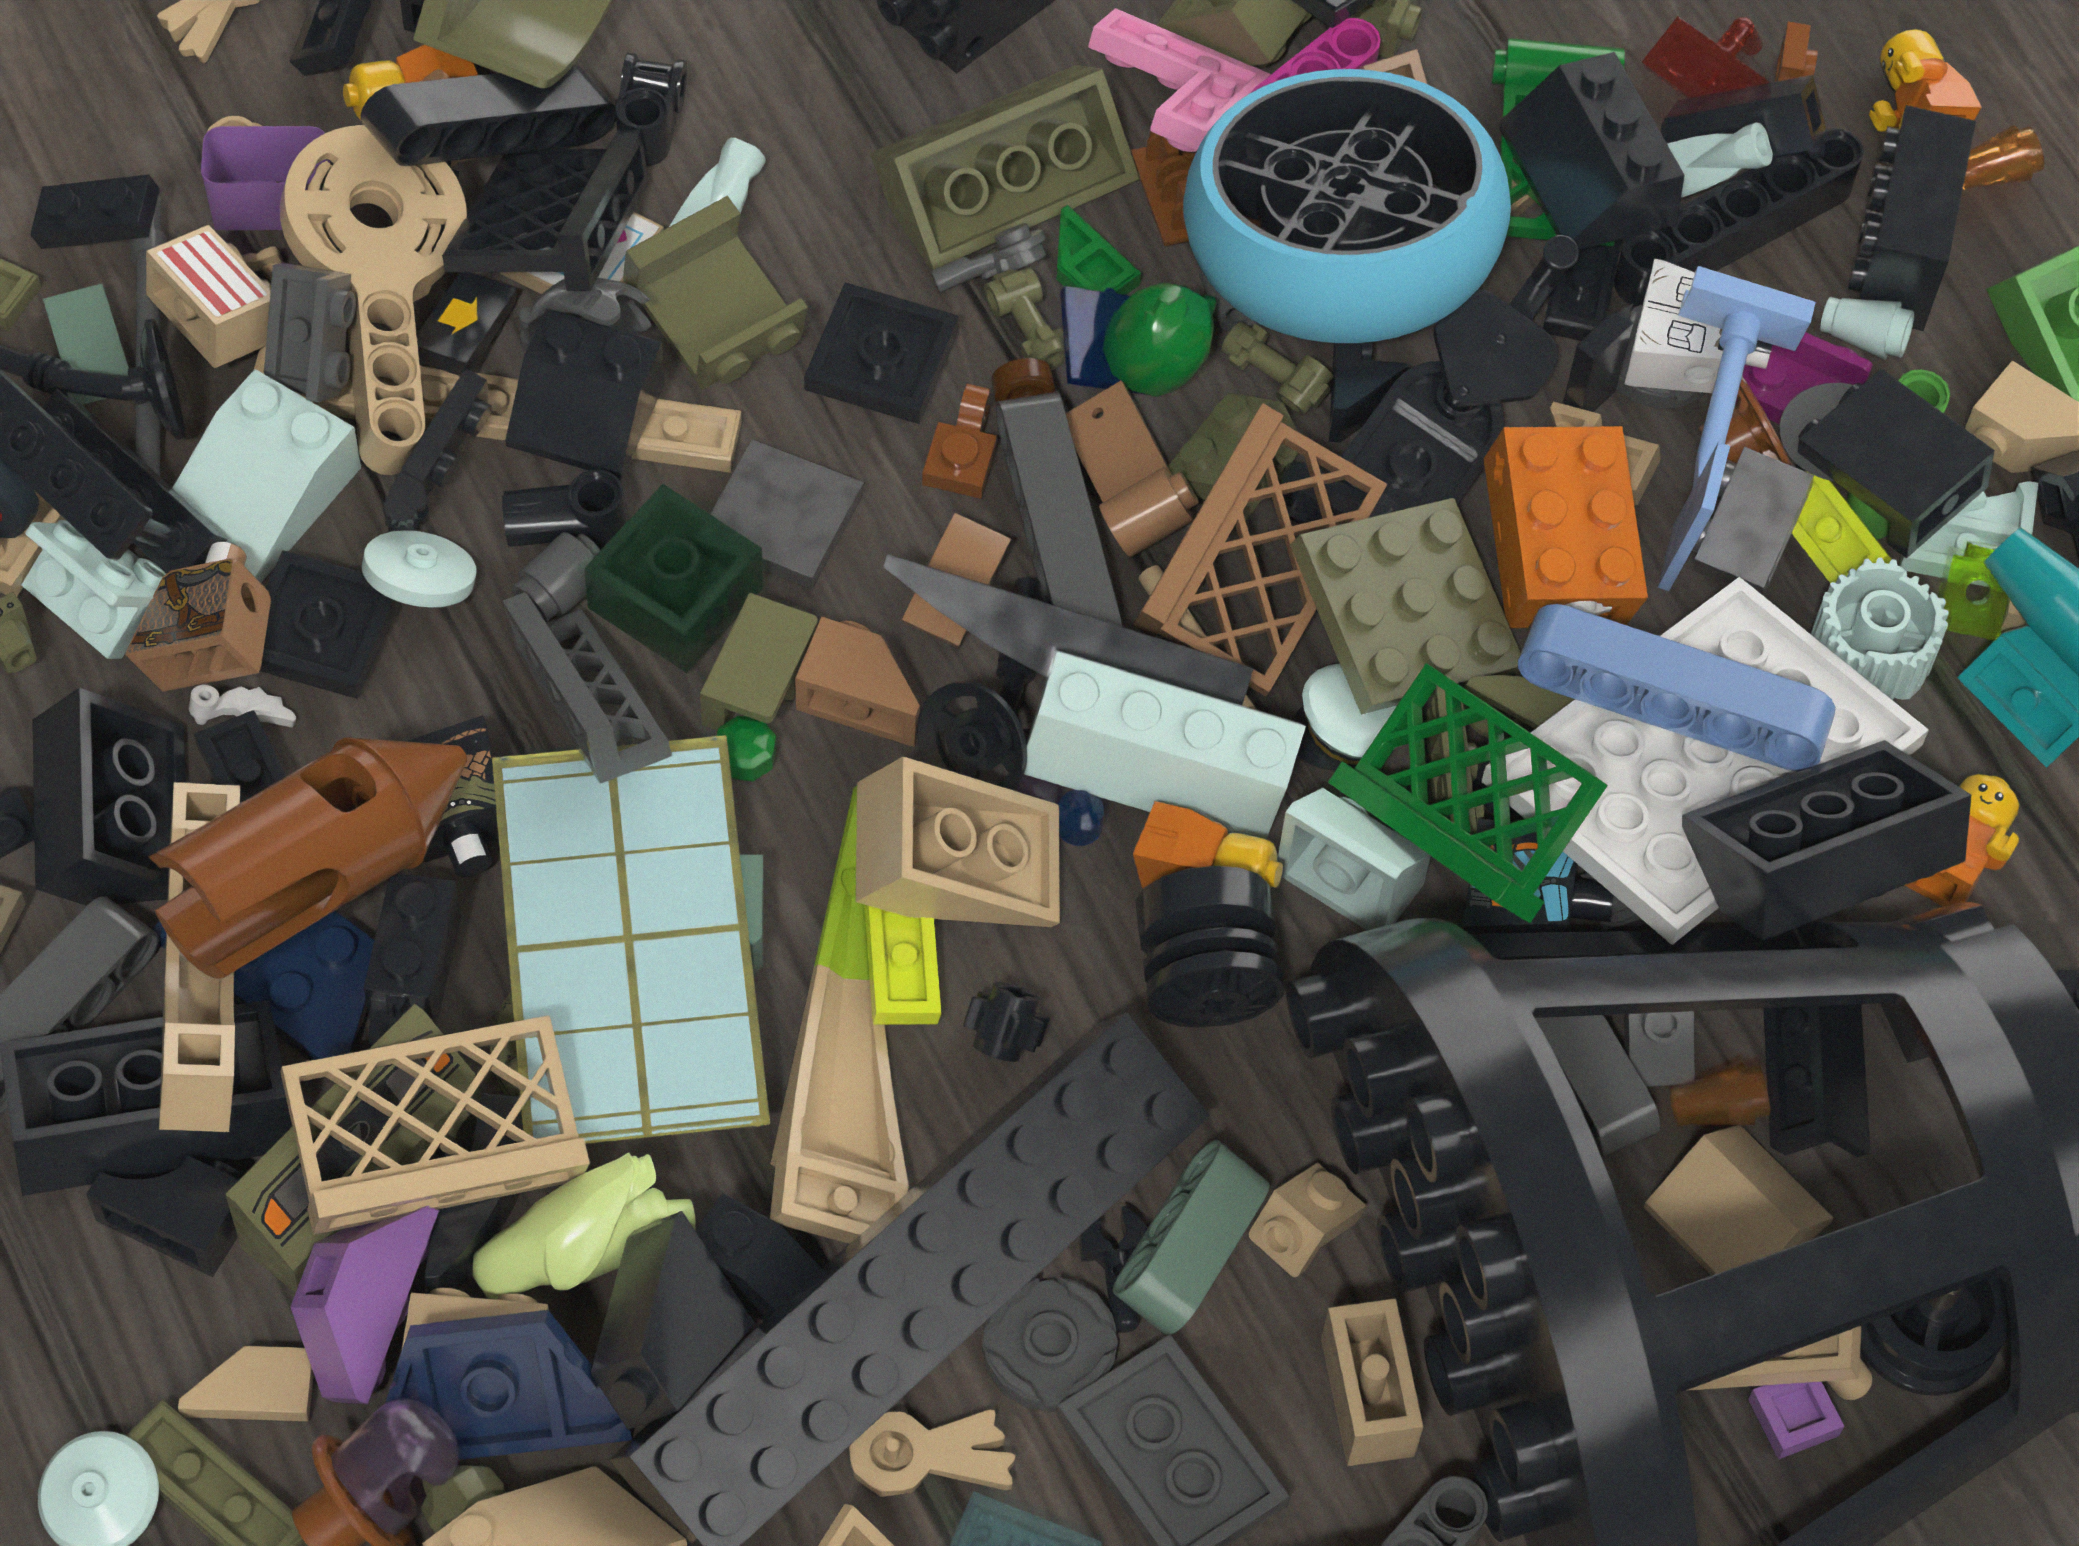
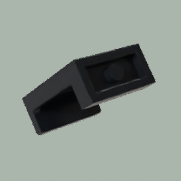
(1899, 458)

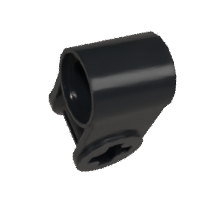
(651, 101)

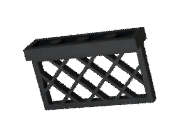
(592, 218)

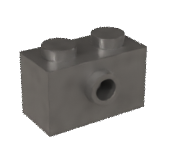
(1752, 520)

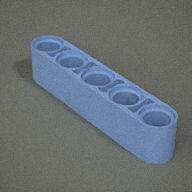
(1677, 687)

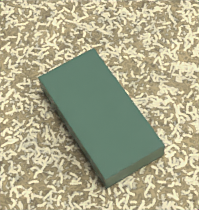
(86, 333)

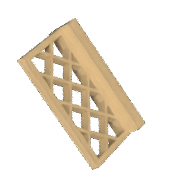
(442, 1181)

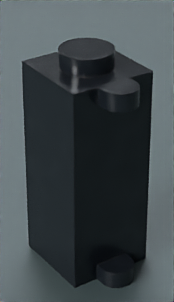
(1784, 108)

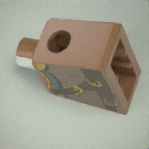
(203, 623)

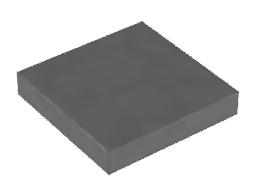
(788, 510)

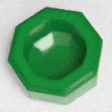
(749, 747)

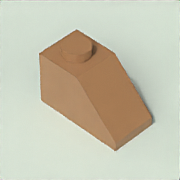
(856, 683)

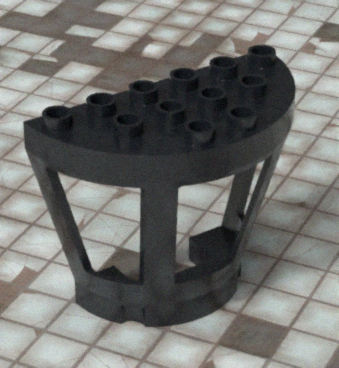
(1530, 1250)

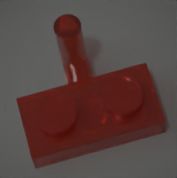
(1699, 65)

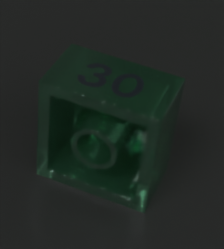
(674, 577)

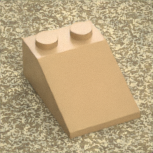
(955, 848)
(562, 1511)

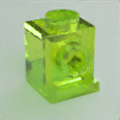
(1967, 616)

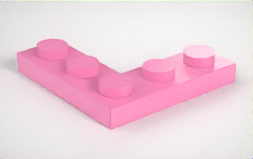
(1203, 77)

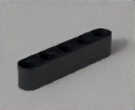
(485, 117)
(1744, 213)

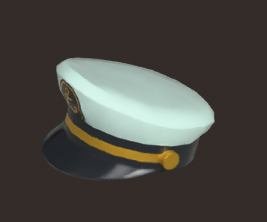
(1333, 721)

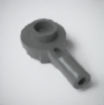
(1014, 250)

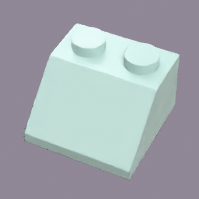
(1350, 859)

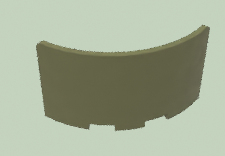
(513, 37)

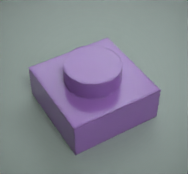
(1795, 1416)

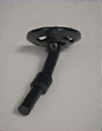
(146, 383)
(981, 735)

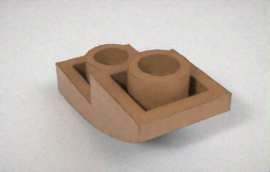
(965, 551)

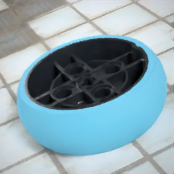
(1347, 205)

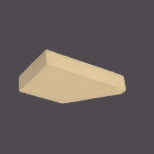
(254, 1386)

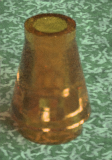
(2005, 158)
(1722, 1098)

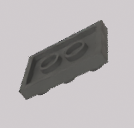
(1172, 1451)

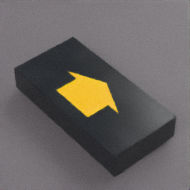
(464, 322)

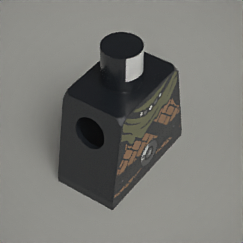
(472, 808)

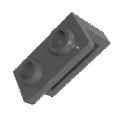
(308, 330)

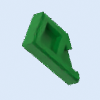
(1089, 260)

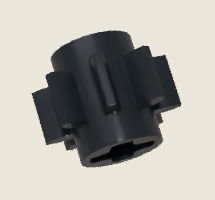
(1006, 1021)

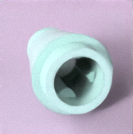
(1869, 324)

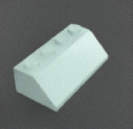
(1161, 744)

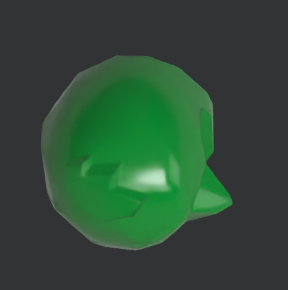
(1159, 338)

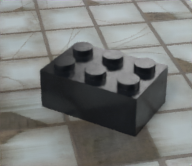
(1915, 211)

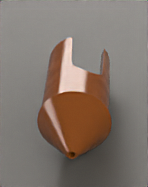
(305, 848)

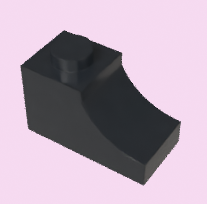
(173, 1213)

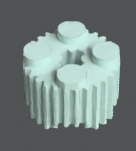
(1883, 626)

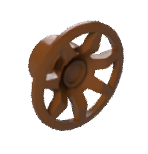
(1751, 429)
(333, 1514)

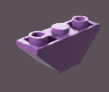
(357, 1298)

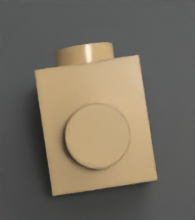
(1304, 1218)

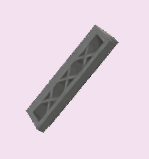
(577, 700)

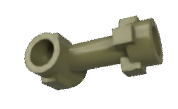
(1017, 294)
(1302, 383)

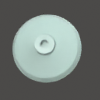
(98, 1491)

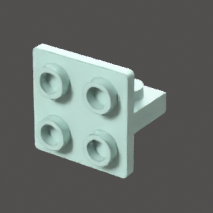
(87, 590)

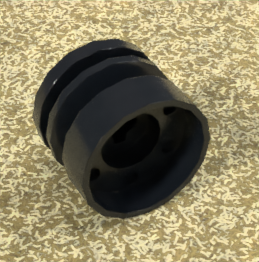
(1209, 947)

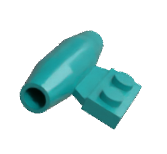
(2033, 670)

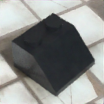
(585, 393)

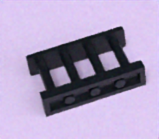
(98, 481)

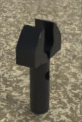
(1096, 1248)

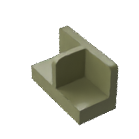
(757, 662)

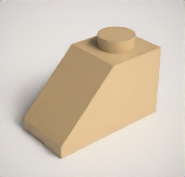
(2025, 420)

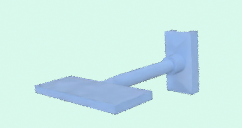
(1745, 315)

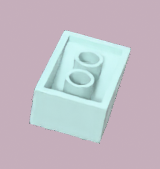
(268, 469)

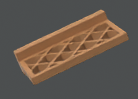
(1216, 520)

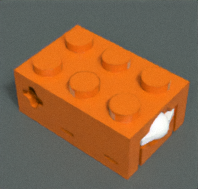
(1565, 522)

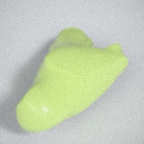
(575, 1230)

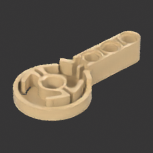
(382, 267)

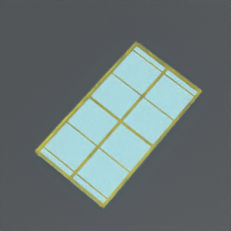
(632, 941)

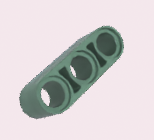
(1191, 1238)

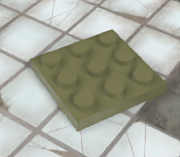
(1405, 596)

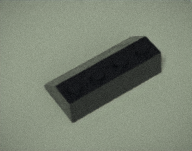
(1828, 838)
(94, 1103)

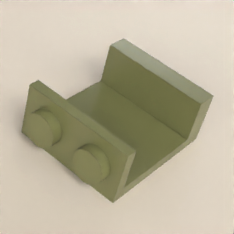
(712, 296)

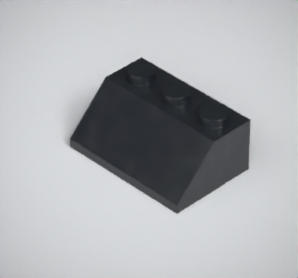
(1594, 154)
(103, 798)

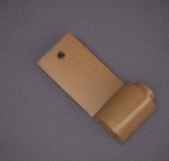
(1128, 471)

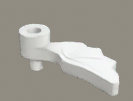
(207, 704)

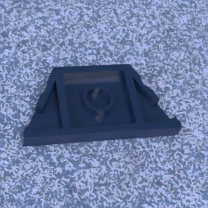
(311, 985)
(506, 1385)

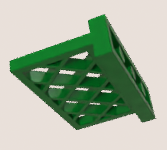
(1451, 841)

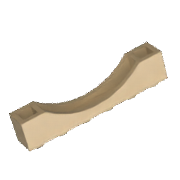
(197, 1008)

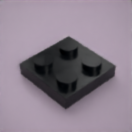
(881, 353)
(323, 624)

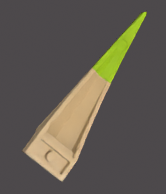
(838, 1125)

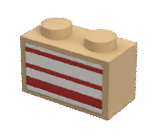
(209, 295)

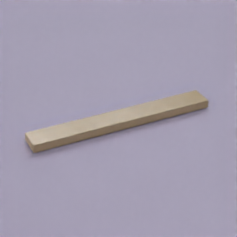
(674, 433)

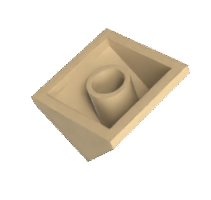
(1734, 1203)

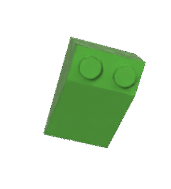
(2043, 318)

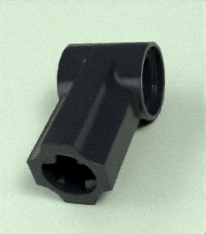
(546, 512)

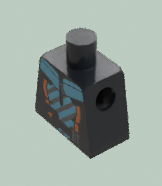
(1560, 890)

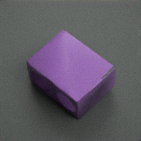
(243, 169)

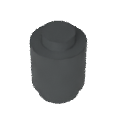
(557, 575)

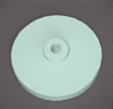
(419, 568)

